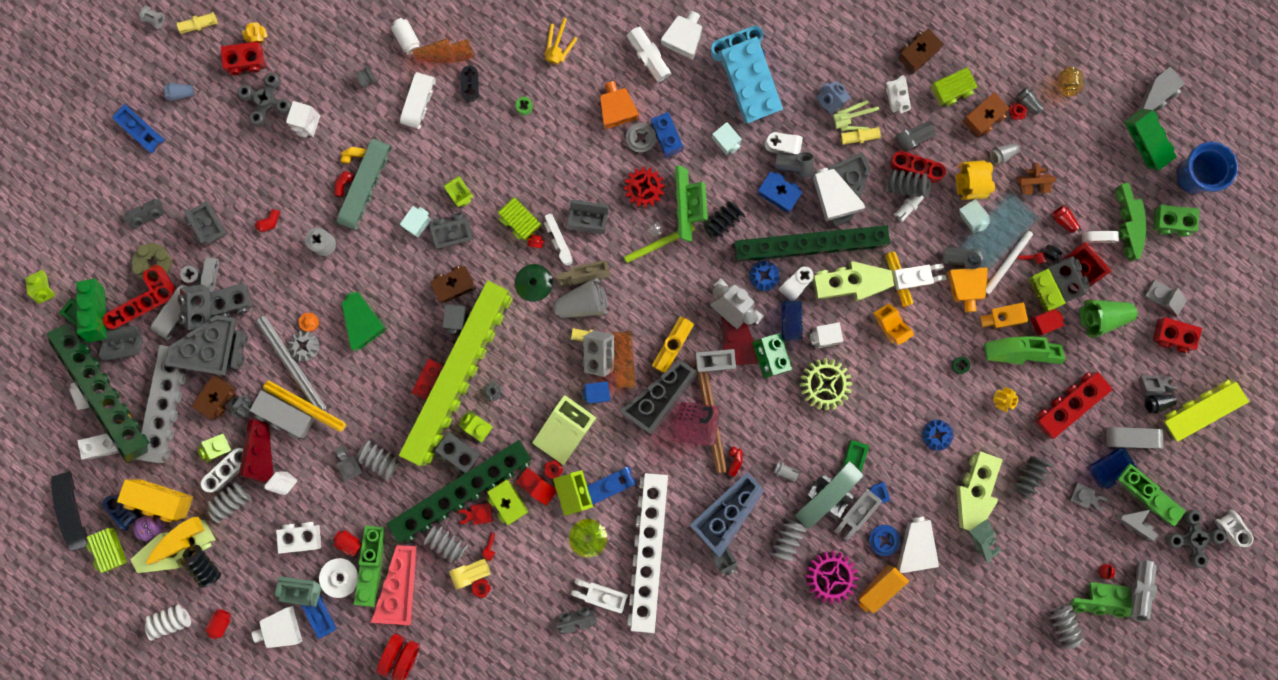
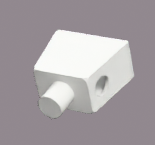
(683, 35)
(279, 629)

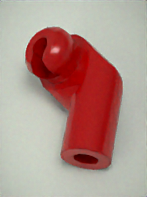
(340, 181)
(268, 223)
(737, 461)

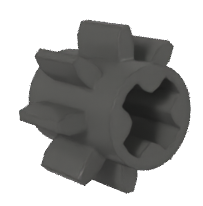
(240, 406)

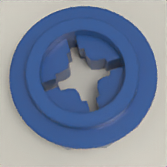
(755, 276)
(934, 443)
(893, 538)

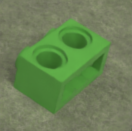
(1175, 216)

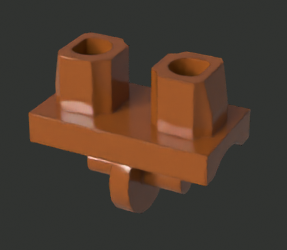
(1044, 181)

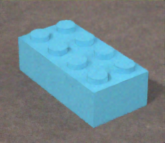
(750, 80)

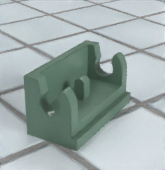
(983, 538)
(298, 591)

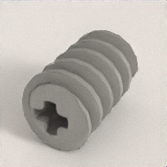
(319, 235)
(377, 460)
(228, 502)
(788, 540)
(445, 544)
(1067, 626)

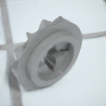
(642, 129)
(312, 346)

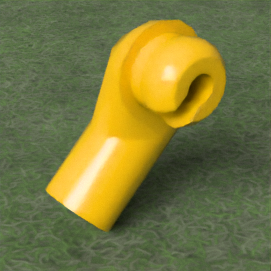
(347, 154)

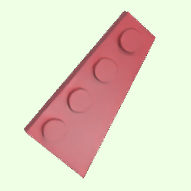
(398, 588)

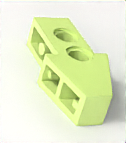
(869, 281)
(977, 509)
(203, 539)

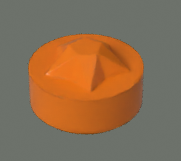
(308, 322)

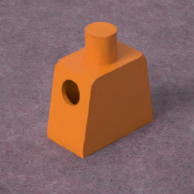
(617, 106)

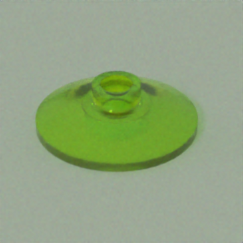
(597, 533)

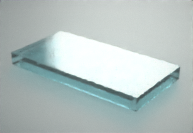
(1006, 227)

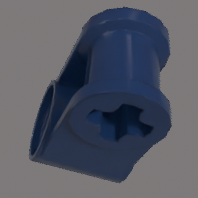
(121, 516)

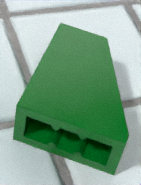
(361, 321)

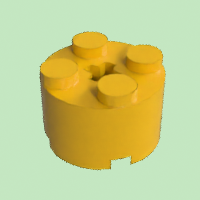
(975, 180)

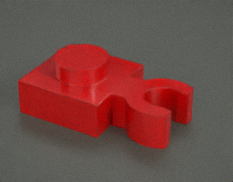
(480, 514)

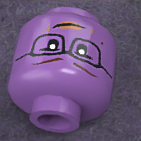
(148, 527)

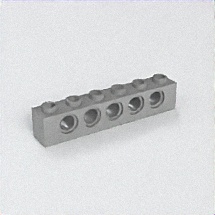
(154, 408)

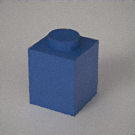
(596, 392)

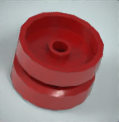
(396, 658)

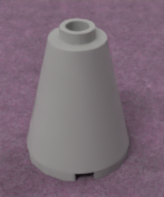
(583, 301)

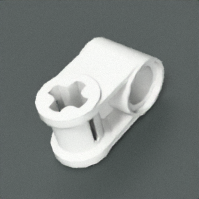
(786, 143)
(794, 286)
(1233, 526)

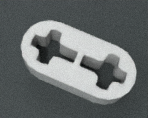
(1100, 237)

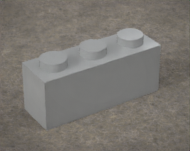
(281, 415)

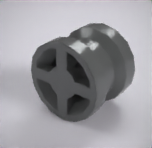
(366, 77)

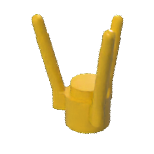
(553, 53)

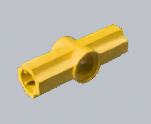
(679, 334)

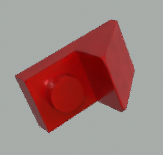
(536, 486)

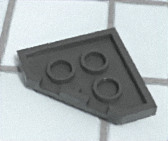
(854, 173)
(205, 347)

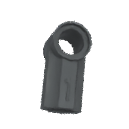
(912, 138)
(801, 164)
(961, 257)

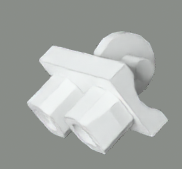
(898, 95)

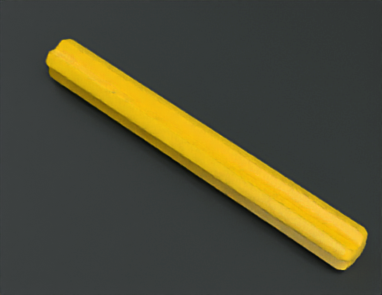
(304, 406)

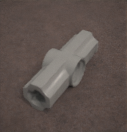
(1143, 591)

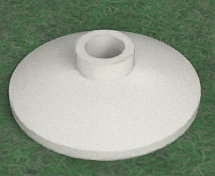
(329, 581)

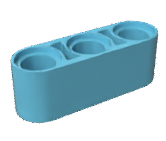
(740, 36)

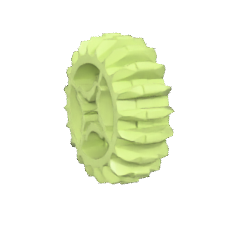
(831, 391)

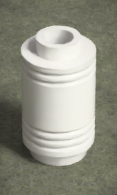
(405, 35)

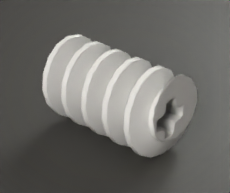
(167, 622)

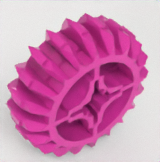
(829, 586)

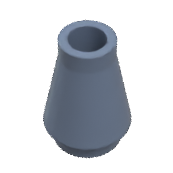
(178, 91)

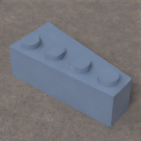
(726, 515)

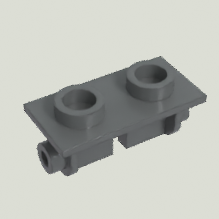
(137, 217)
(567, 621)

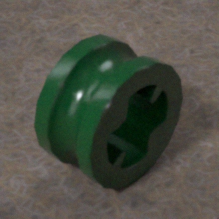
(957, 360)

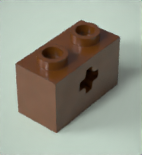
(915, 60)
(462, 286)
(206, 402)

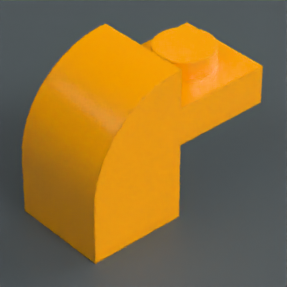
(892, 324)

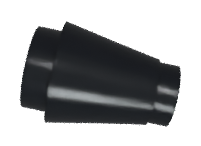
(1159, 403)

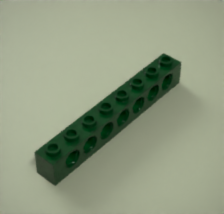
(811, 243)
(128, 449)
(399, 526)

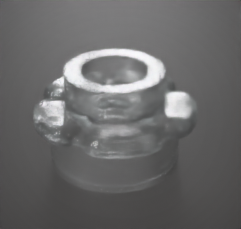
(654, 229)

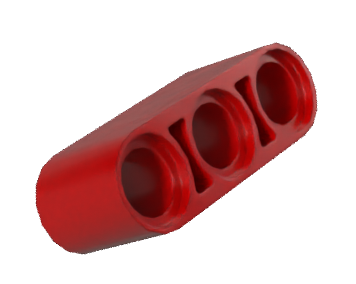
(926, 165)

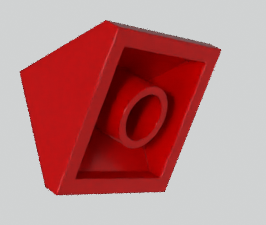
(1092, 265)

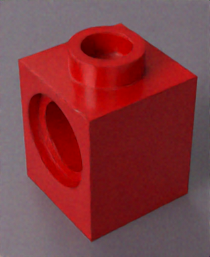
(1047, 322)

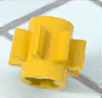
(254, 33)
(1005, 399)

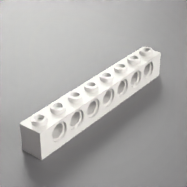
(647, 622)

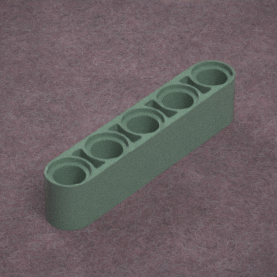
(363, 184)

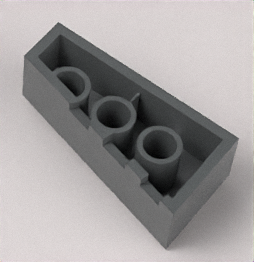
(660, 397)

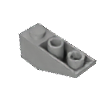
(1161, 88)

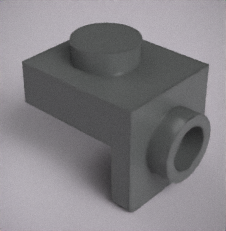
(726, 563)

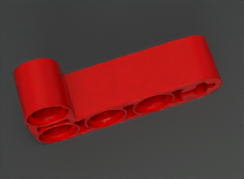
(138, 302)

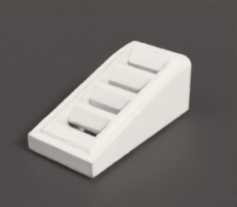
(281, 483)

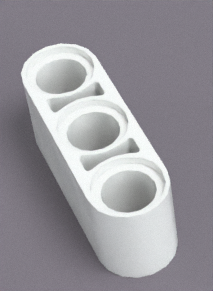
(416, 101)
(218, 474)

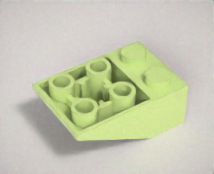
(564, 430)

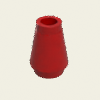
(1066, 218)

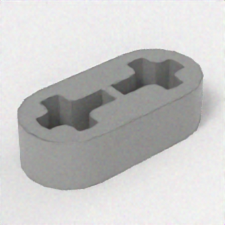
(210, 273)

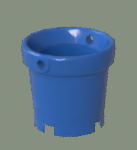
(1207, 168)

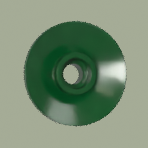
(533, 292)

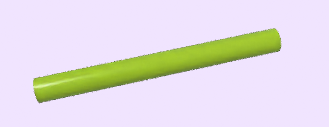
(653, 246)

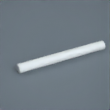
(1008, 262)

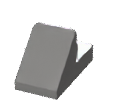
(1167, 298)
(715, 360)
(1134, 521)

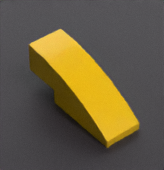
(176, 540)

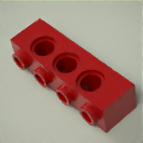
(1098, 389)

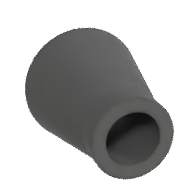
(1030, 101)

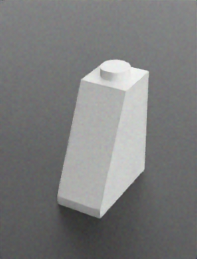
(835, 195)
(918, 547)

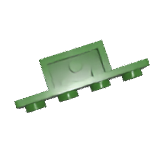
(690, 203)
(1105, 600)

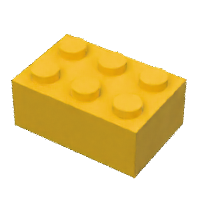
(154, 500)

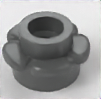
(497, 391)

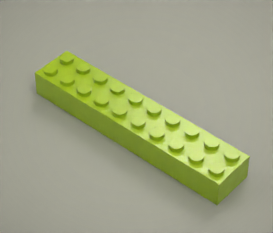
(456, 374)

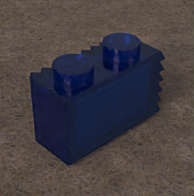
(791, 320)
(1109, 468)

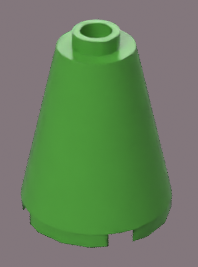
(1105, 316)

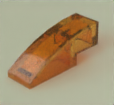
(445, 52)
(624, 360)

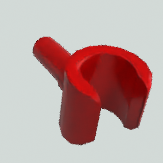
(1039, 258)
(488, 554)

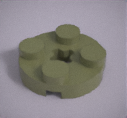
(144, 253)

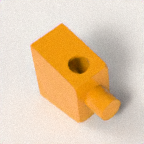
(968, 286)
(1014, 315)

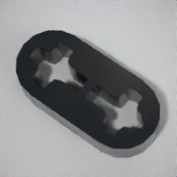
(474, 83)

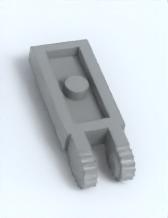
(859, 513)

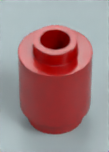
(347, 543)
(218, 623)

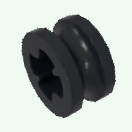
(1052, 252)

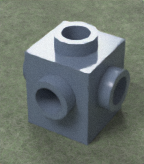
(833, 96)

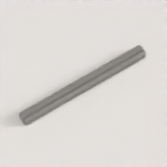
(289, 362)

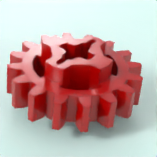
(652, 190)

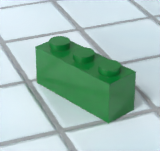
(1150, 139)
(90, 310)

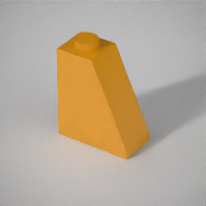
(882, 589)

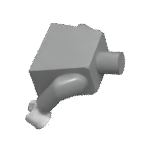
(734, 304)

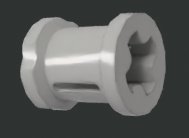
(146, 14)
(187, 271)

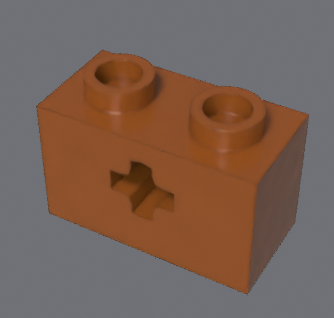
(994, 107)

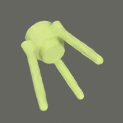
(843, 118)

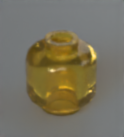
(1070, 81)

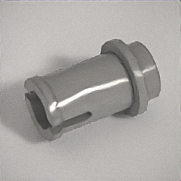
(785, 471)

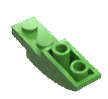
(1134, 230)
(1020, 349)
(1150, 495)
(370, 566)

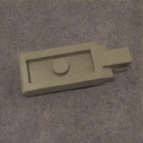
(583, 273)

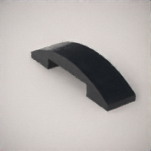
(67, 511)

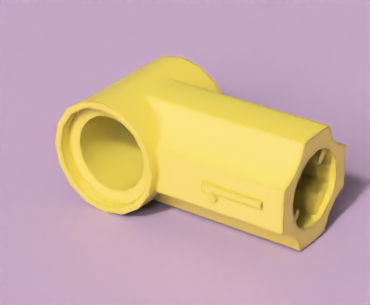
(467, 574)

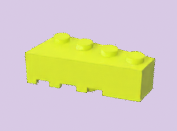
(1205, 409)

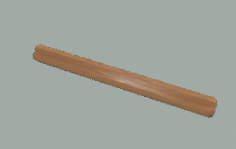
(707, 398)

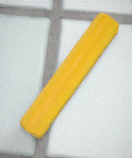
(894, 264)

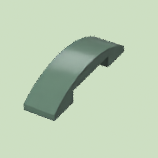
(829, 495)

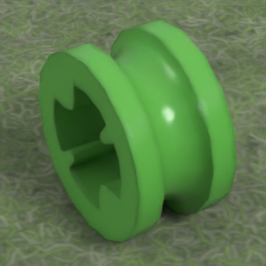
(518, 105)

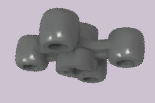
(267, 92)
(1197, 545)

